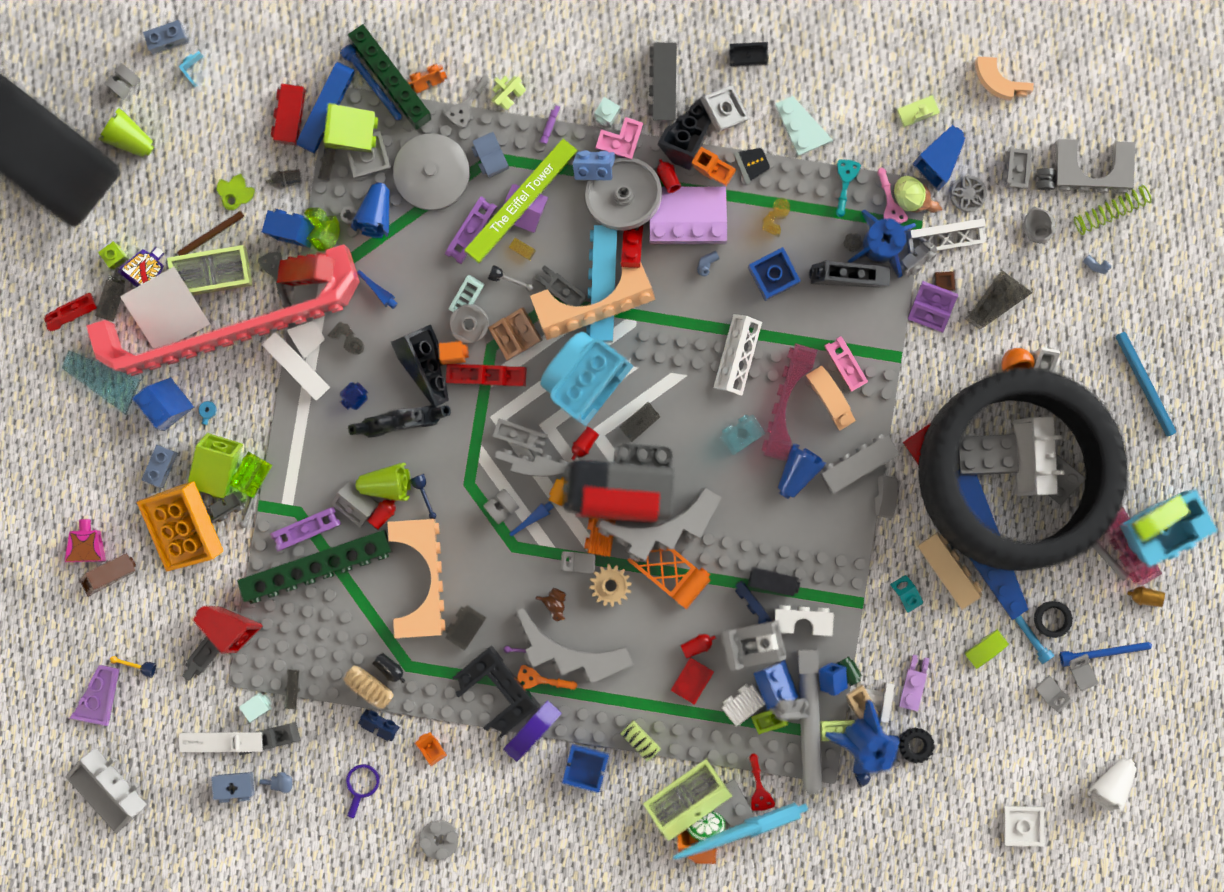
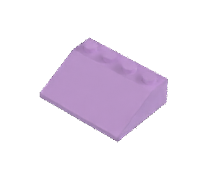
(691, 217)

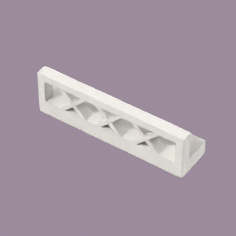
(948, 229)
(735, 352)

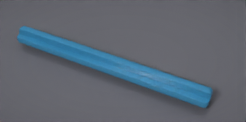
(1146, 384)

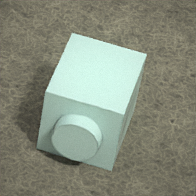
(256, 707)

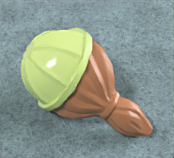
(914, 196)

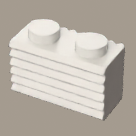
(743, 704)

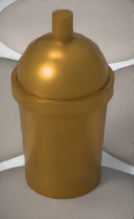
(1147, 596)

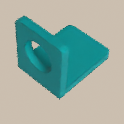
(909, 595)

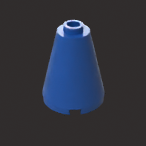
(373, 212)
(799, 471)

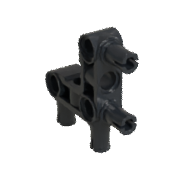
(399, 420)

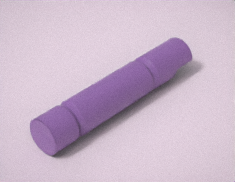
(549, 125)

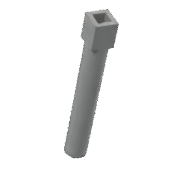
(810, 727)

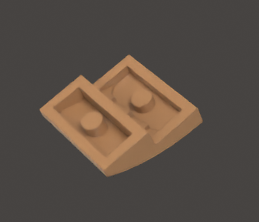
(515, 333)

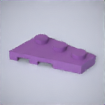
(98, 699)

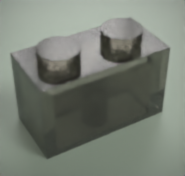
(465, 627)

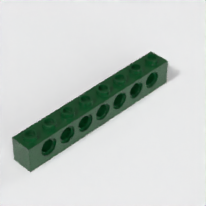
(248, 584)

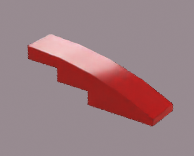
(486, 375)

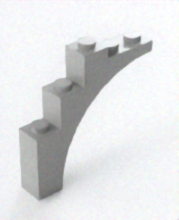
(641, 540)
(566, 660)

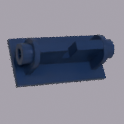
(371, 720)

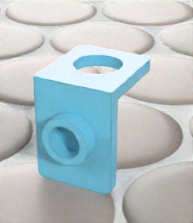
(189, 61)

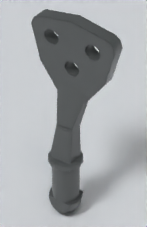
(269, 257)

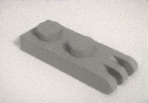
(519, 435)

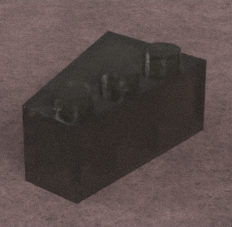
(997, 299)

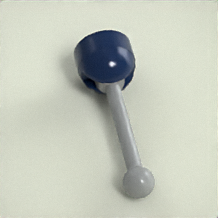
(864, 779)

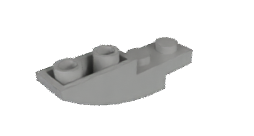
(541, 467)

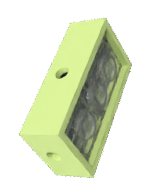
(213, 269)
(687, 800)

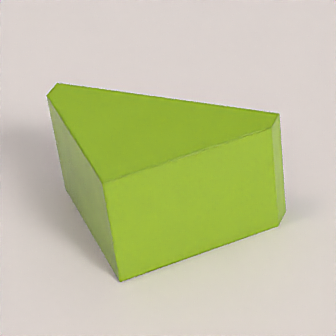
(767, 721)

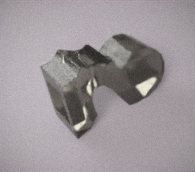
(352, 344)

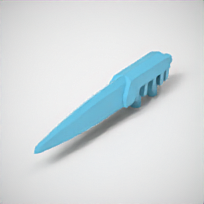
(751, 827)

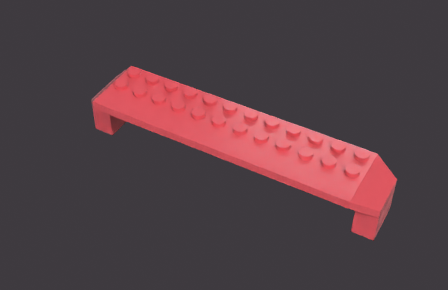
(332, 298)

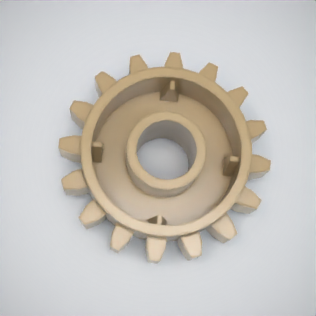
(603, 593)

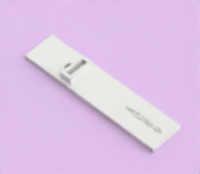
(221, 742)

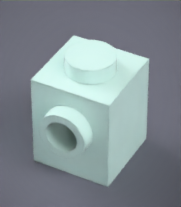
(607, 112)

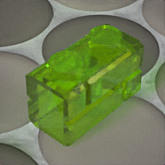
(250, 474)

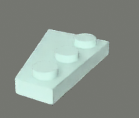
(801, 126)

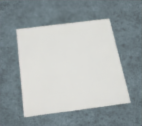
(165, 309)

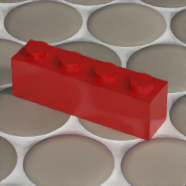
(306, 270)

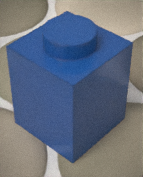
(833, 679)

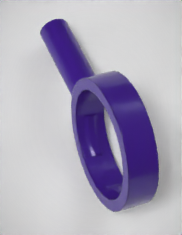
(357, 796)

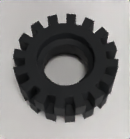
(926, 751)

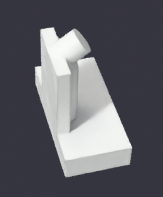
(882, 700)

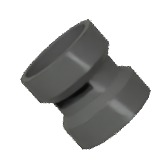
(1046, 179)

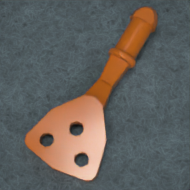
(538, 679)

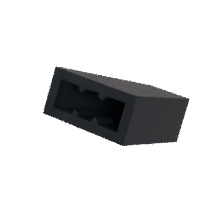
(773, 581)

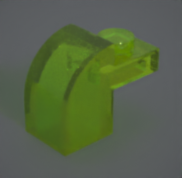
(326, 229)

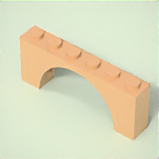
(559, 318)
(422, 537)

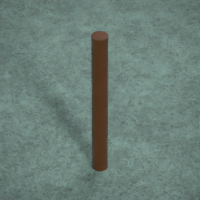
(210, 234)

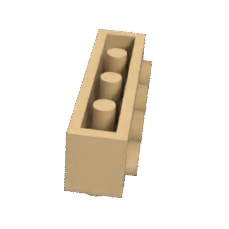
(950, 570)

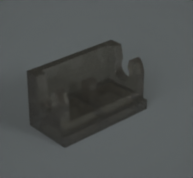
(639, 422)

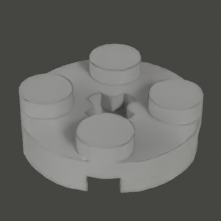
(467, 312)
(449, 835)

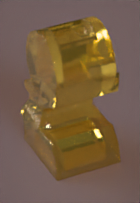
(780, 211)

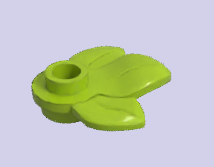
(235, 189)

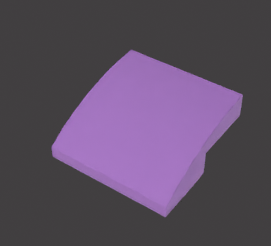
(932, 306)

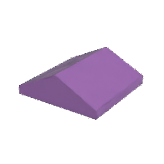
(531, 217)

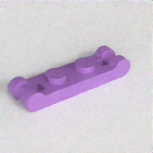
(470, 229)
(305, 529)

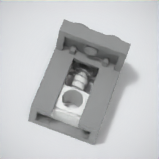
(739, 648)

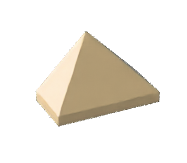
(857, 701)

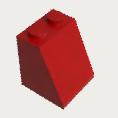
(225, 628)

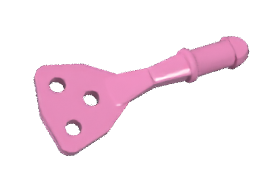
(891, 205)

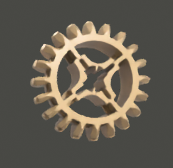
(368, 687)

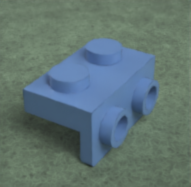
(593, 165)

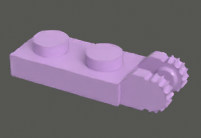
(914, 685)

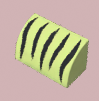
(640, 741)

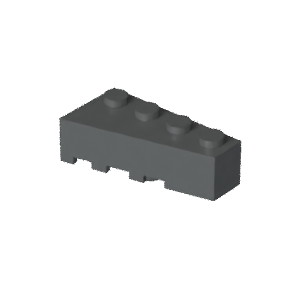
(664, 80)

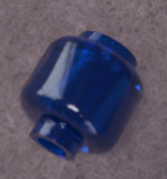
(353, 396)

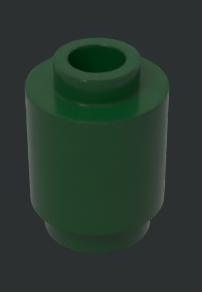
(851, 670)

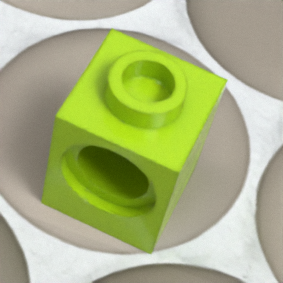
(113, 255)

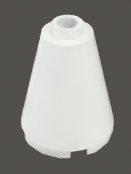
(1114, 786)

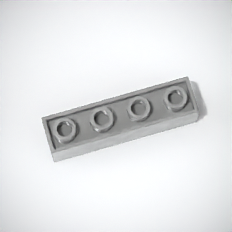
(860, 463)

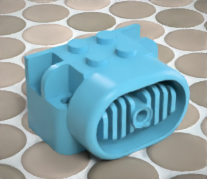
(584, 376)
(1175, 538)

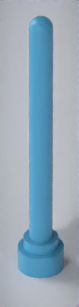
(1043, 653)

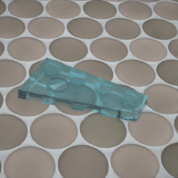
(110, 384)

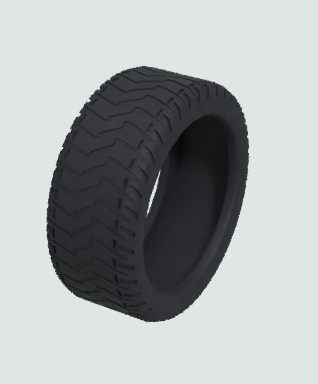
(50, 158)
(1102, 454)

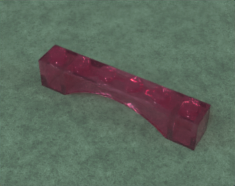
(779, 441)

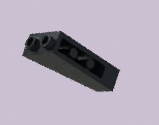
(849, 274)

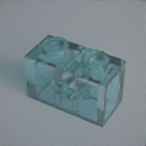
(747, 423)

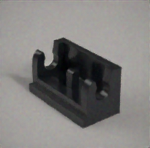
(748, 54)

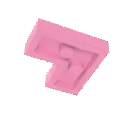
(623, 144)

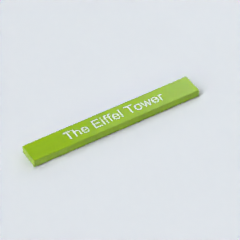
(520, 201)

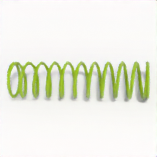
(1081, 222)

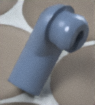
(705, 262)

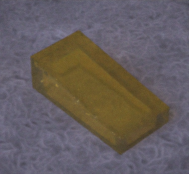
(522, 249)

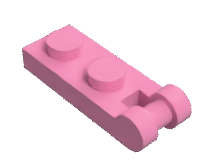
(846, 364)

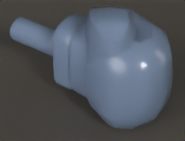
(279, 783)

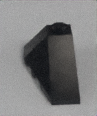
(686, 135)
(420, 359)

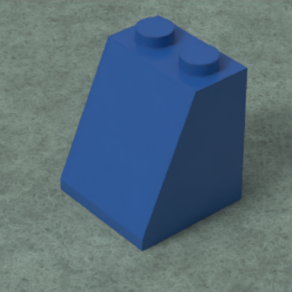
(940, 157)
(163, 403)

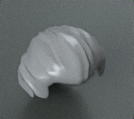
(1039, 225)

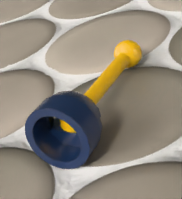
(147, 669)

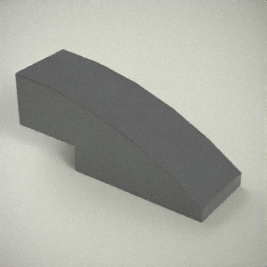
(278, 736)

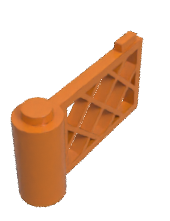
(689, 586)

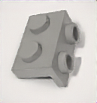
(1017, 168)

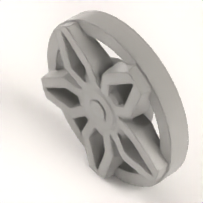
(968, 193)

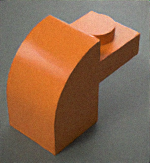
(711, 167)

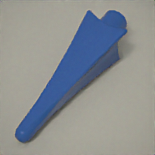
(385, 297)
(539, 513)

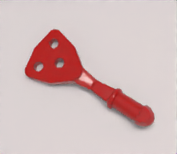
(760, 791)

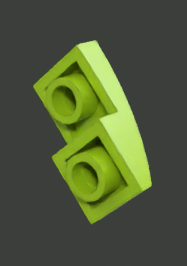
(986, 649)

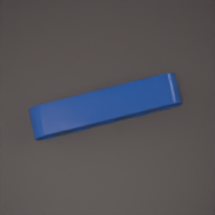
(331, 94)

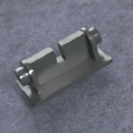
(220, 511)

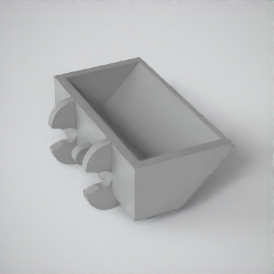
(106, 790)

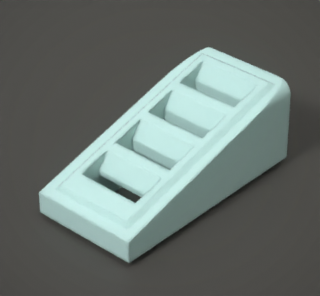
(469, 279)

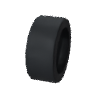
(1067, 622)

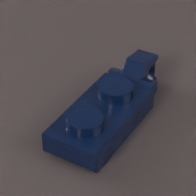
(754, 605)

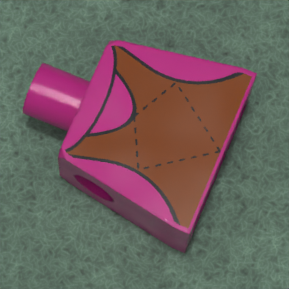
(85, 544)

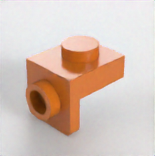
(430, 748)

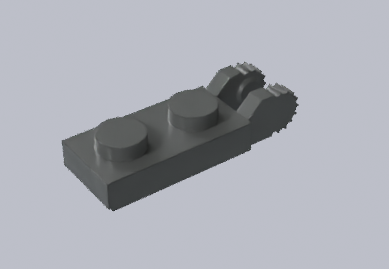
(562, 288)

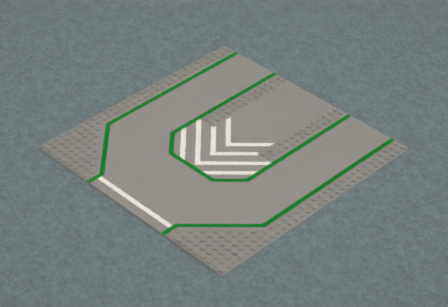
(675, 363)

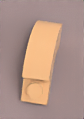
(996, 84)
(831, 397)

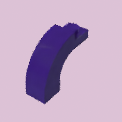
(532, 731)

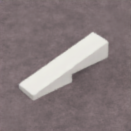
(296, 365)

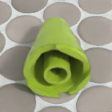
(126, 135)
(386, 483)

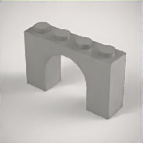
(1070, 176)

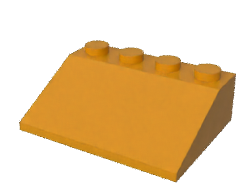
(180, 527)

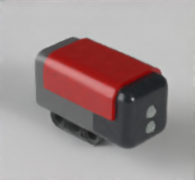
(621, 489)

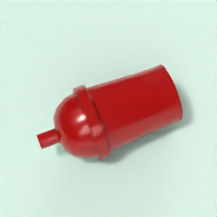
(668, 176)
(584, 443)
(382, 513)
(697, 645)

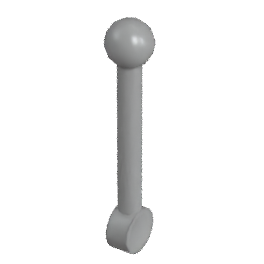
(243, 524)

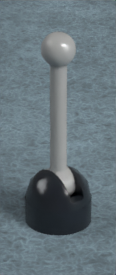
(497, 274)

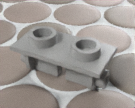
(913, 264)
(791, 709)

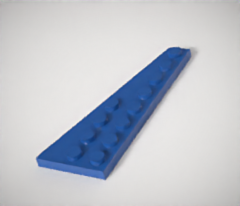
(1001, 582)

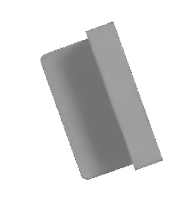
(353, 504)

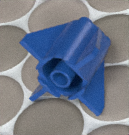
(884, 251)
(868, 743)

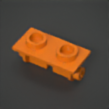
(433, 74)

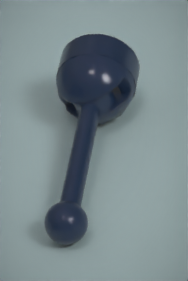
(419, 483)

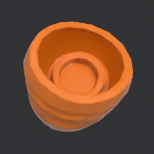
(1017, 358)

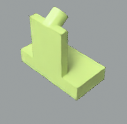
(918, 111)

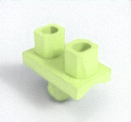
(512, 86)

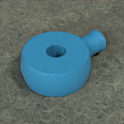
(207, 415)

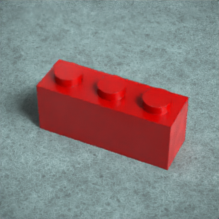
(288, 114)

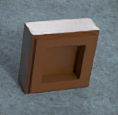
(945, 280)

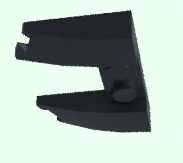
(492, 665)

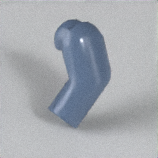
(1095, 266)

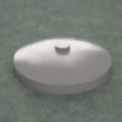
(431, 172)
(626, 199)

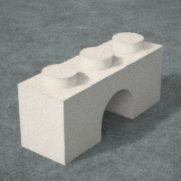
(820, 620)

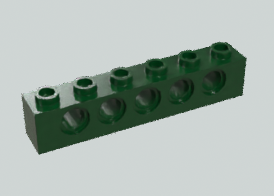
(389, 77)

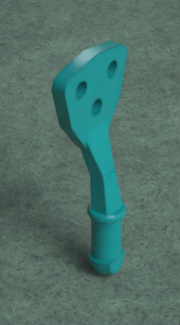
(846, 179)

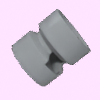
(122, 81)
(506, 501)

